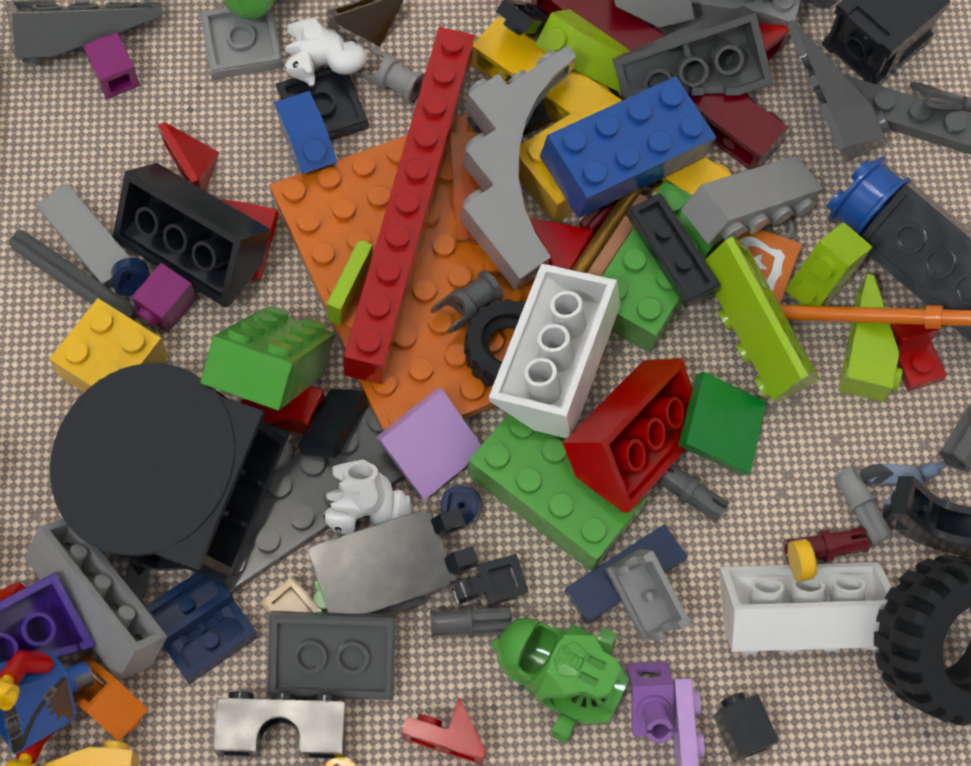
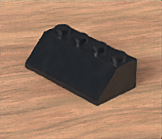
(189, 232)

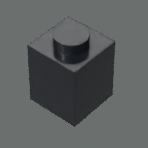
(745, 726)

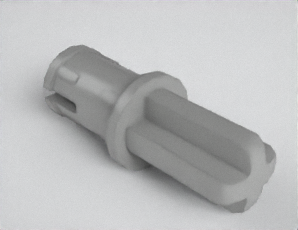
(862, 504)

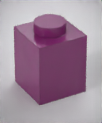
(111, 65)
(163, 298)

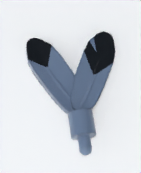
(888, 475)

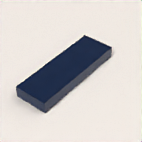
(595, 593)

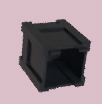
(881, 34)

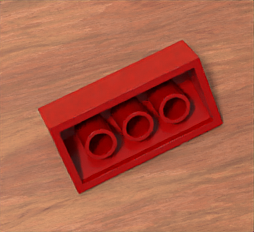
(632, 433)

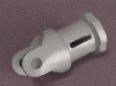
(396, 77)

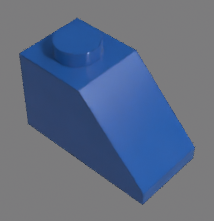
(305, 133)

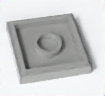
(239, 44)

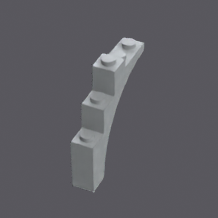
(498, 214)

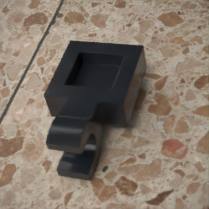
(497, 580)

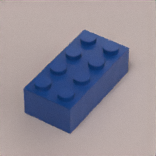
(626, 146)

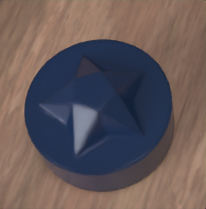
(129, 275)
(464, 498)

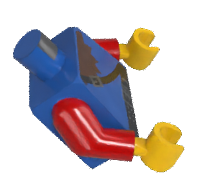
(37, 700)

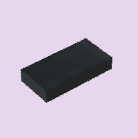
(333, 423)

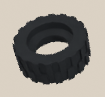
(481, 327)

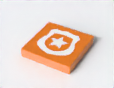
(774, 257)

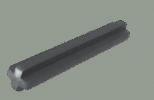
(67, 273)

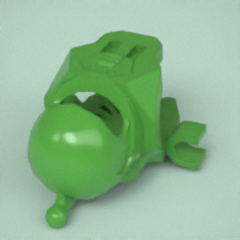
(564, 667)

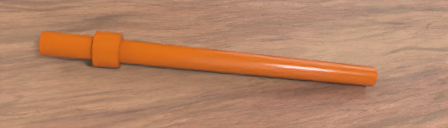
(932, 316)

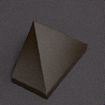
(367, 18)

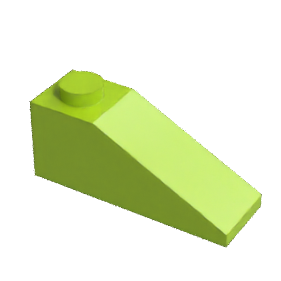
(588, 43)
(870, 352)

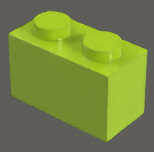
(828, 267)

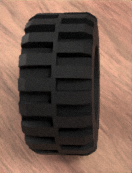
(914, 635)

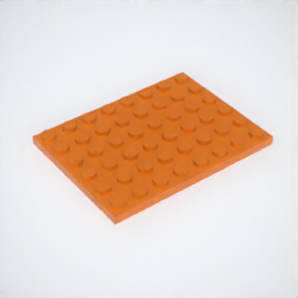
(346, 204)

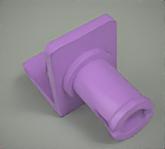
(652, 701)

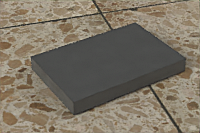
(332, 654)

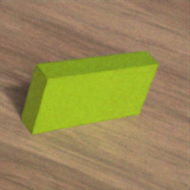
(349, 282)

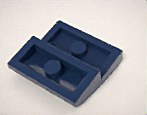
(201, 625)

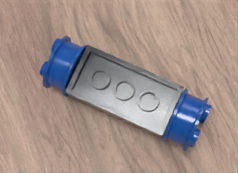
(909, 236)

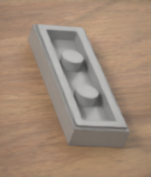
(82, 232)

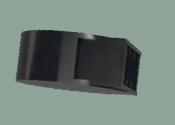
(163, 469)

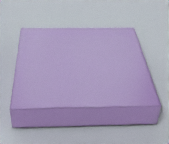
(430, 443)

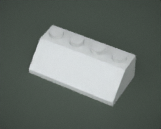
(556, 349)
(776, 613)

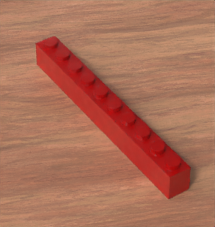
(408, 207)

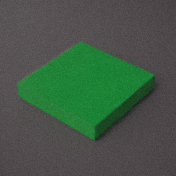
(722, 424)

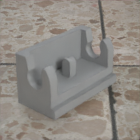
(647, 595)

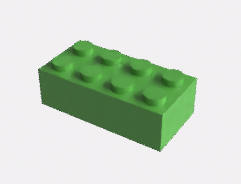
(643, 289)
(268, 357)
(538, 483)

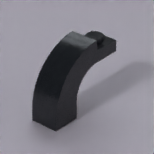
(931, 519)

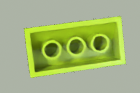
(759, 323)

